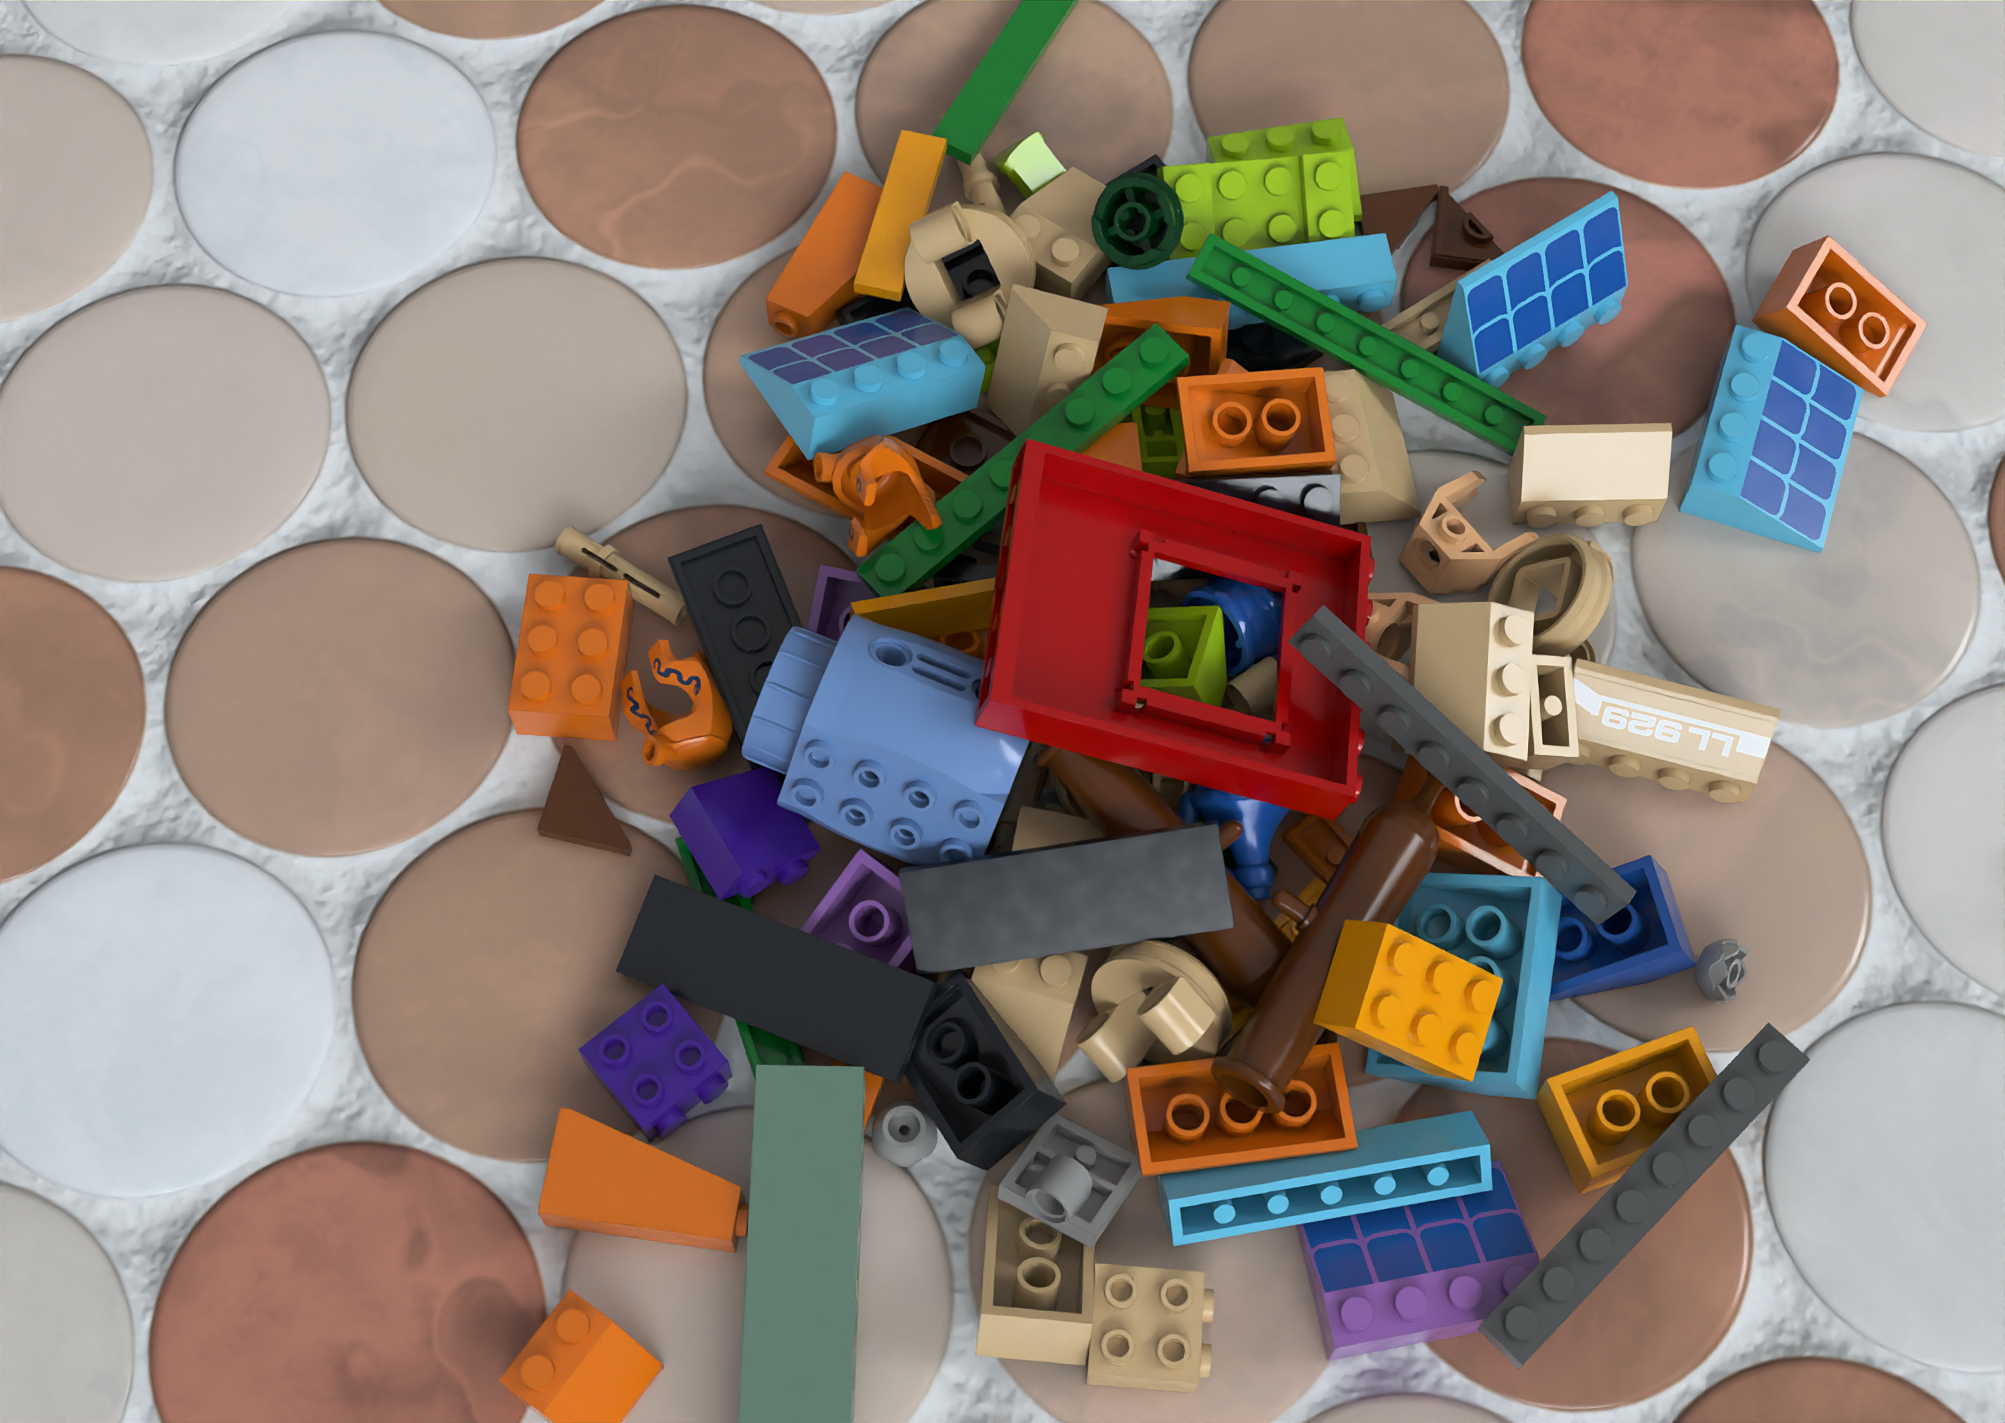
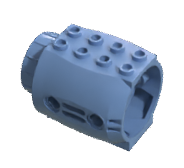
(884, 741)

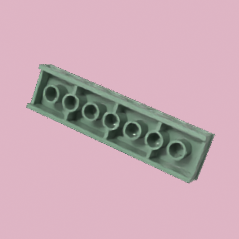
(803, 1245)

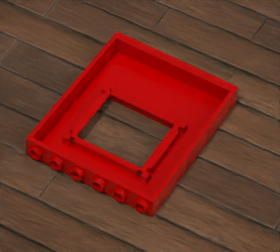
(1075, 622)

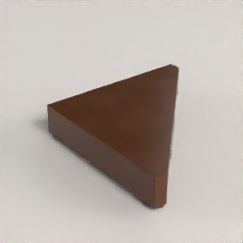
(1395, 212)
(1459, 237)
(578, 811)

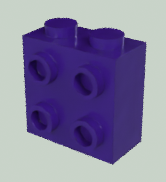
(743, 834)
(657, 1064)

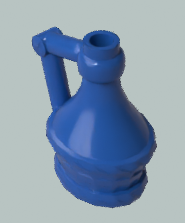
(1249, 619)
(1253, 846)

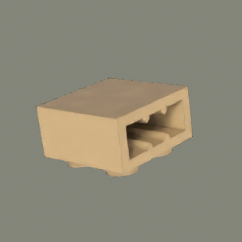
(1149, 1328)

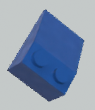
(1629, 947)

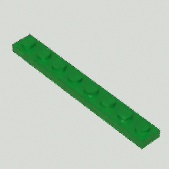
(1361, 344)
(982, 497)

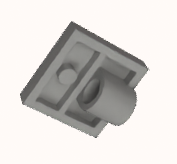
(1071, 1179)

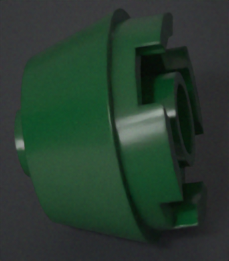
(1138, 221)

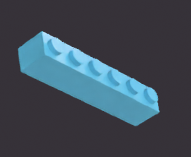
(1348, 270)
(1388, 1170)

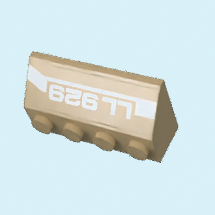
(1670, 732)

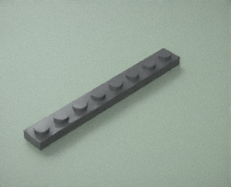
(1462, 766)
(1642, 1196)

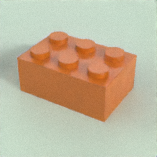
(571, 657)

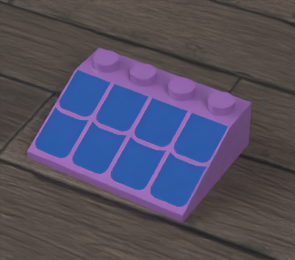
(1416, 1269)

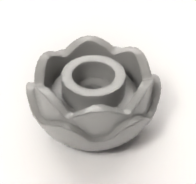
(1721, 969)
(904, 1149)

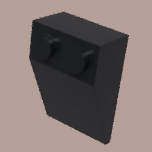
(978, 1076)

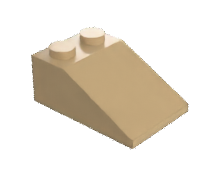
(1062, 236)
(1037, 1000)
(1033, 1289)

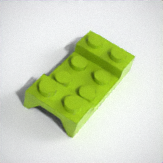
(1263, 201)

